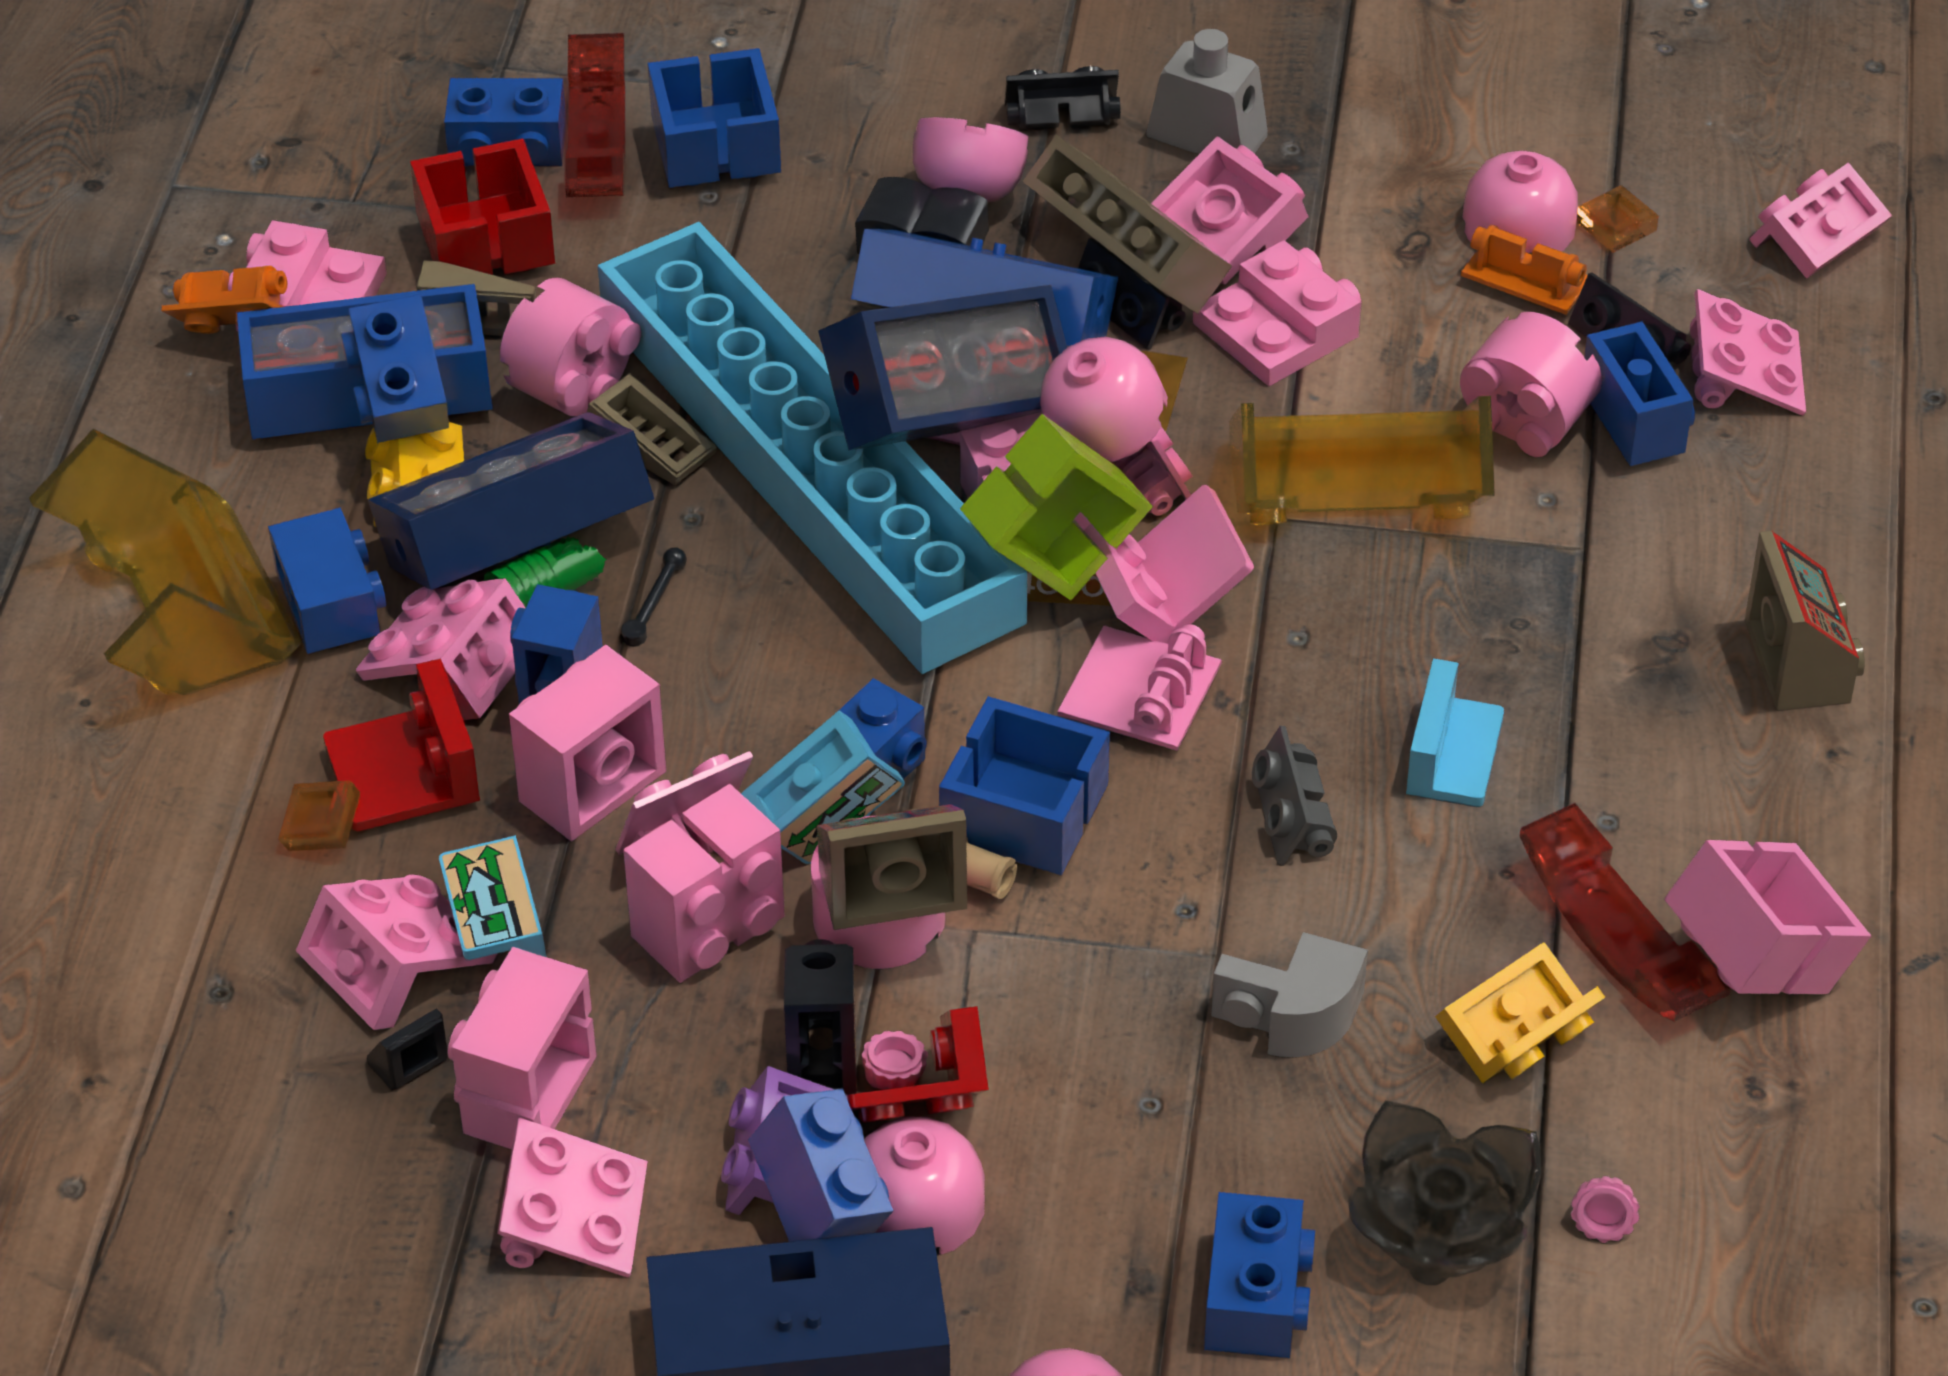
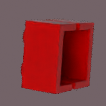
(502, 228)

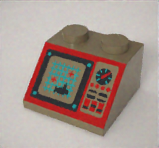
(1800, 629)
(894, 865)

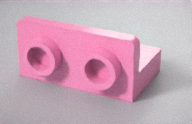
(1823, 220)

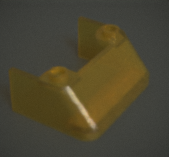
(1362, 462)
(192, 564)

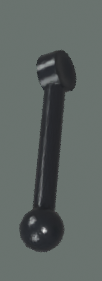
(634, 631)

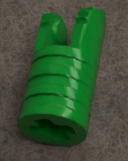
(558, 565)

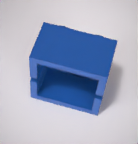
(730, 136)
(1027, 783)

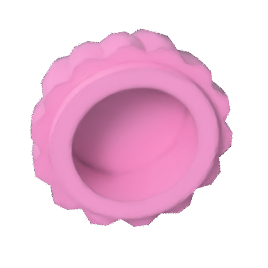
(893, 1060)
(1605, 1209)

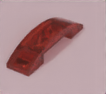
(596, 115)
(1613, 921)

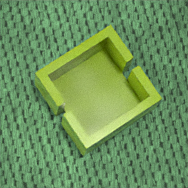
(1034, 503)

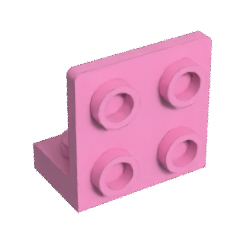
(1174, 568)
(462, 626)
(377, 937)

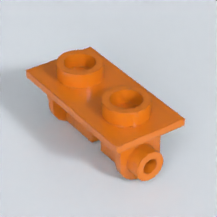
(1540, 277)
(208, 303)

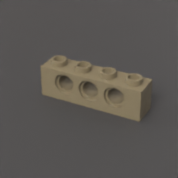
(1127, 224)

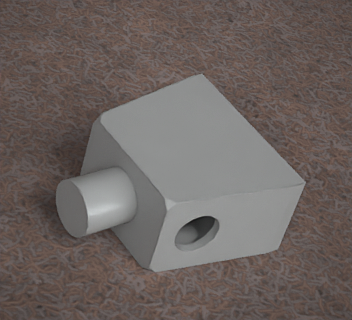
(1207, 96)

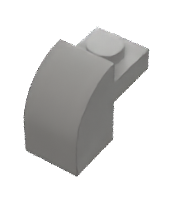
(1299, 1007)

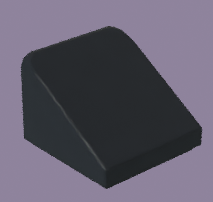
(410, 1050)

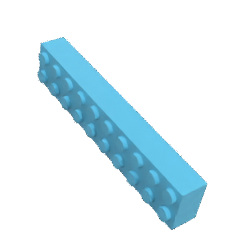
(770, 407)

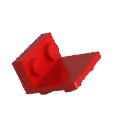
(409, 759)
(954, 1048)

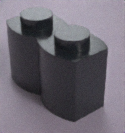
(917, 209)

